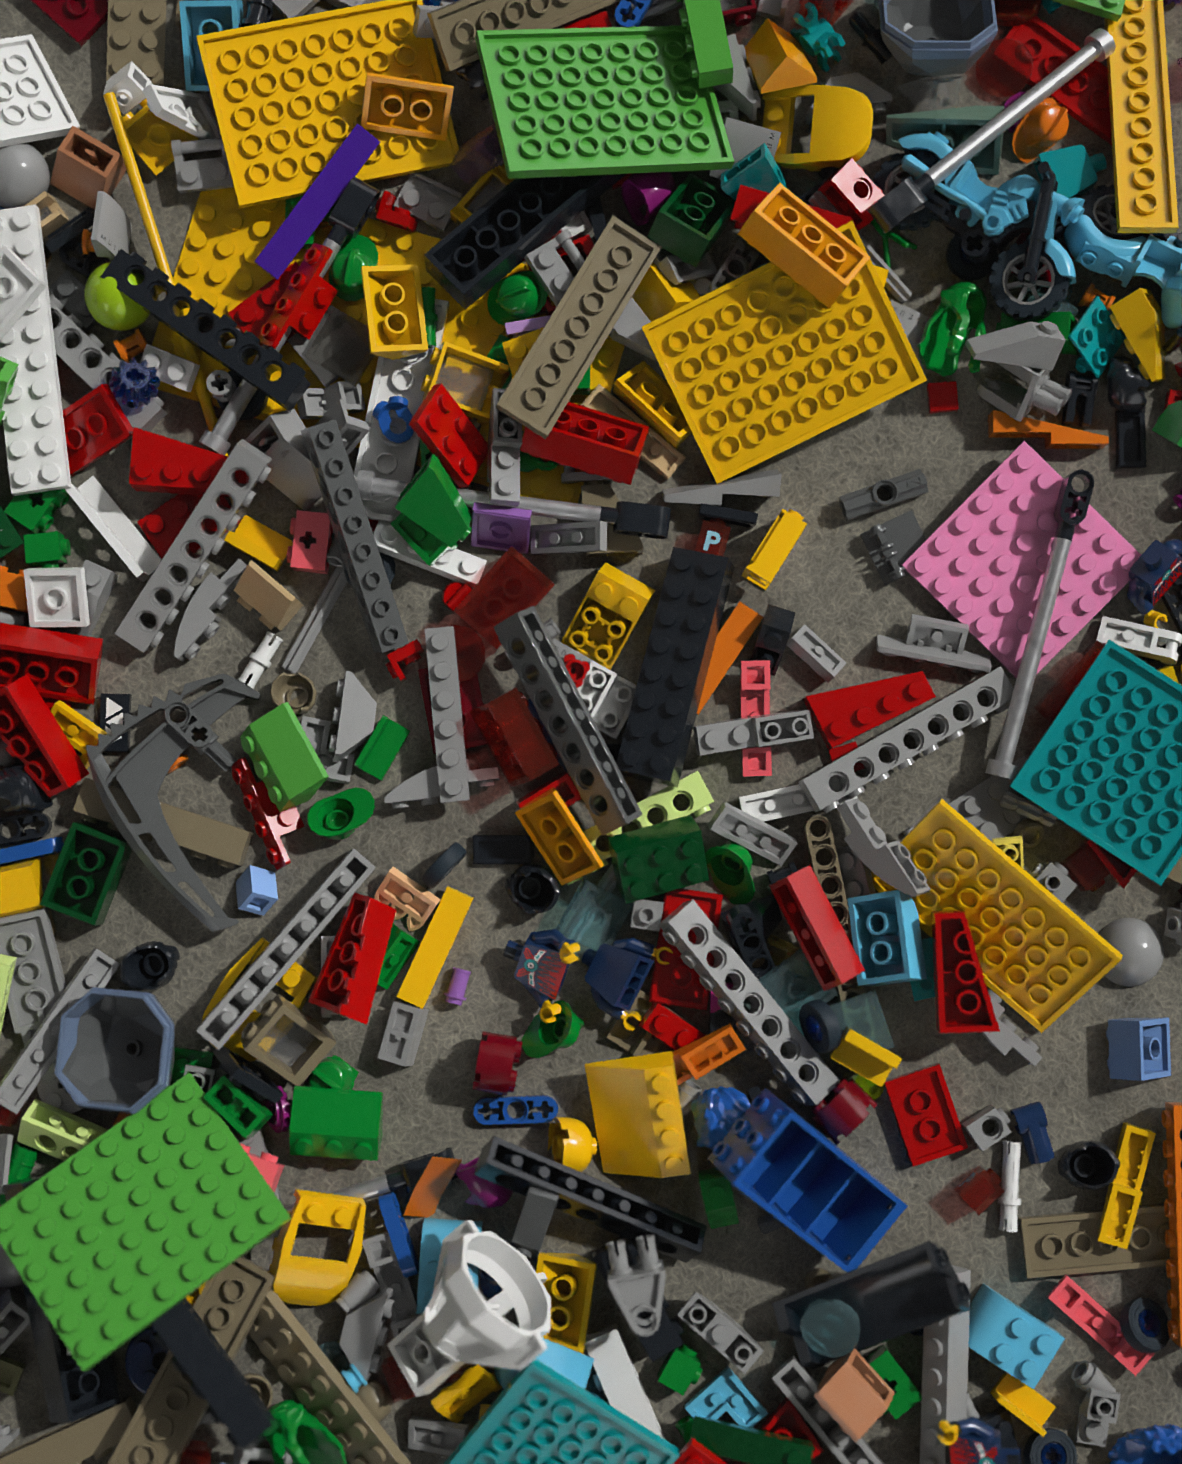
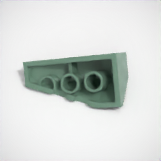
(955, 125)

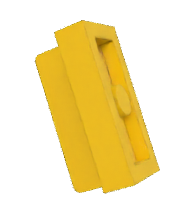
(259, 542)
(865, 1057)
(1023, 1402)

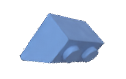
(1139, 1048)

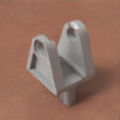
(1018, 401)
(638, 1285)

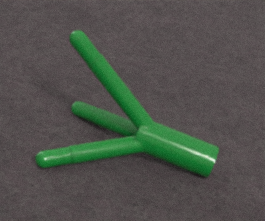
(895, 237)

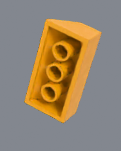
(803, 245)

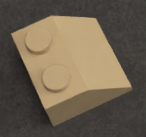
(267, 596)

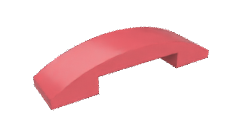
(755, 702)
(1097, 1323)

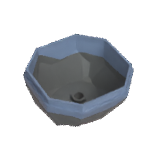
(937, 34)
(97, 1054)

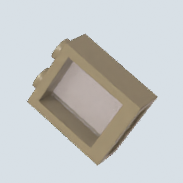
(287, 1040)

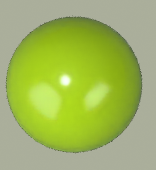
(109, 304)

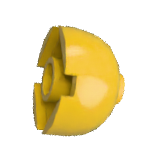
(576, 1147)

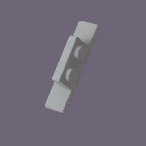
(935, 642)

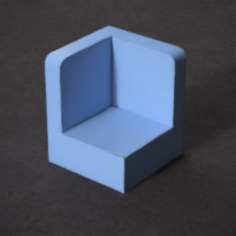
(256, 890)

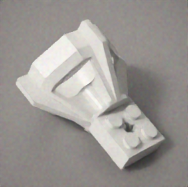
(463, 1326)

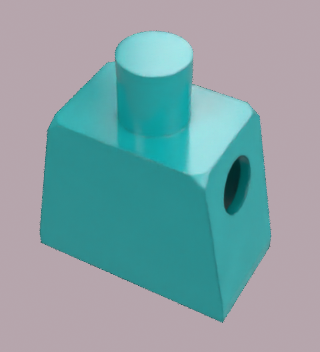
(1072, 169)
(755, 171)

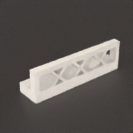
(116, 528)

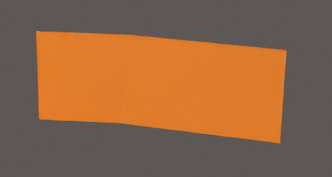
(431, 1186)

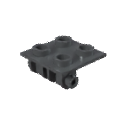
(893, 544)

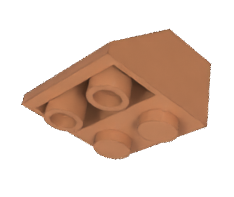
(86, 167)
(853, 1394)

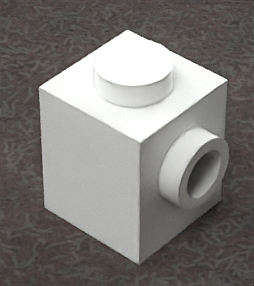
(128, 86)

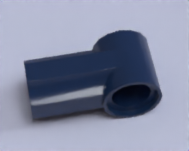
(1032, 1127)

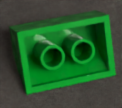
(336, 1123)

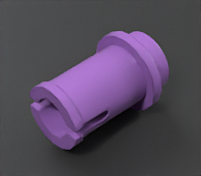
(457, 986)

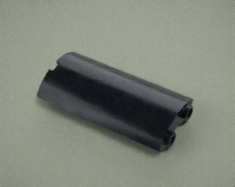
(887, 1296)

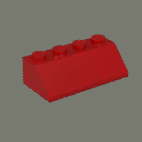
(591, 443)
(57, 662)

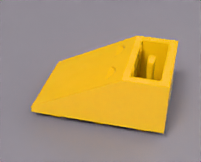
(1142, 323)
(607, 615)

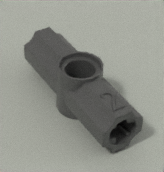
(866, 499)

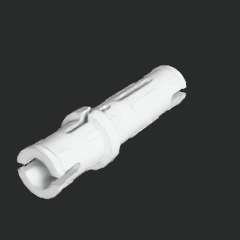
(1010, 1198)

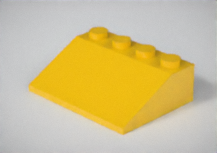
(639, 1116)

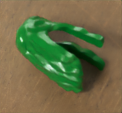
(947, 330)
(302, 1437)

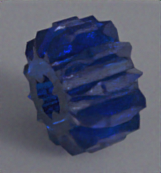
(123, 383)

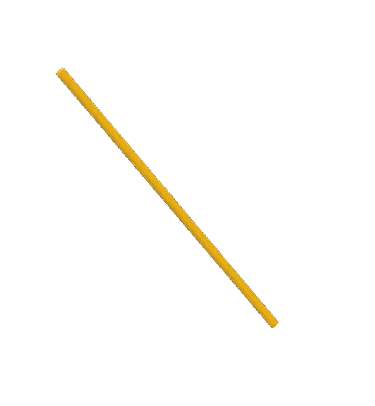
(156, 245)

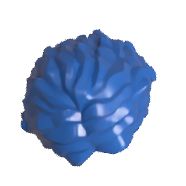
(716, 1113)
(1149, 1446)

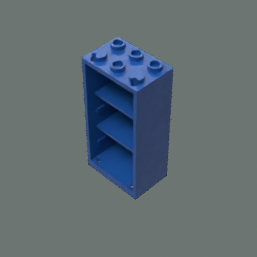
(806, 1182)

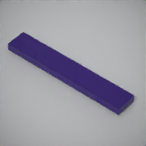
(317, 202)

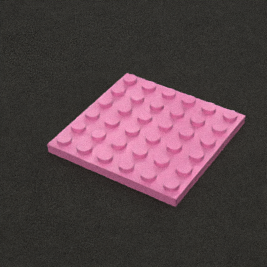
(994, 554)

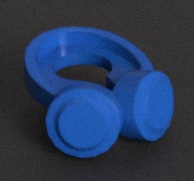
(382, 411)

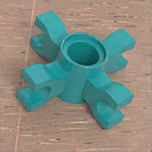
(817, 36)

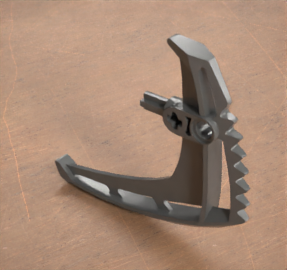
(146, 768)

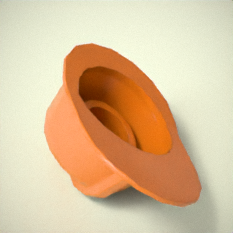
(1040, 130)

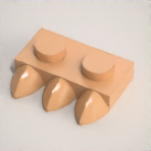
(407, 898)

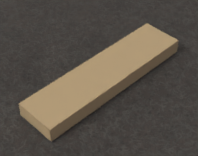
(656, 451)

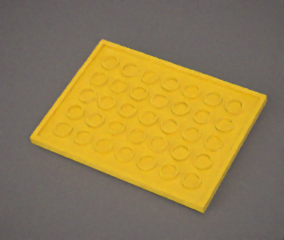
(296, 92)
(775, 366)

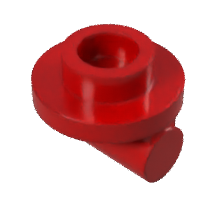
(454, 594)

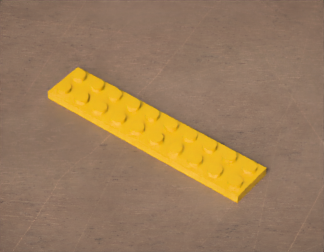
(1141, 121)

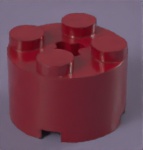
(495, 1063)
(843, 1110)

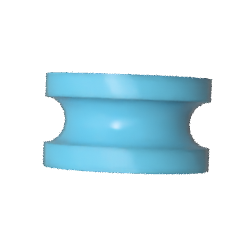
(353, 1378)

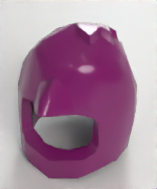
(647, 189)
(482, 1191)

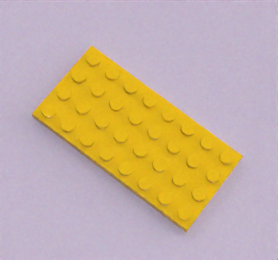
(1024, 937)

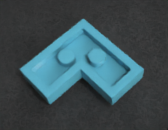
(727, 1394)

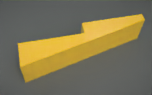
(435, 947)
(1125, 1191)

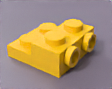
(152, 138)

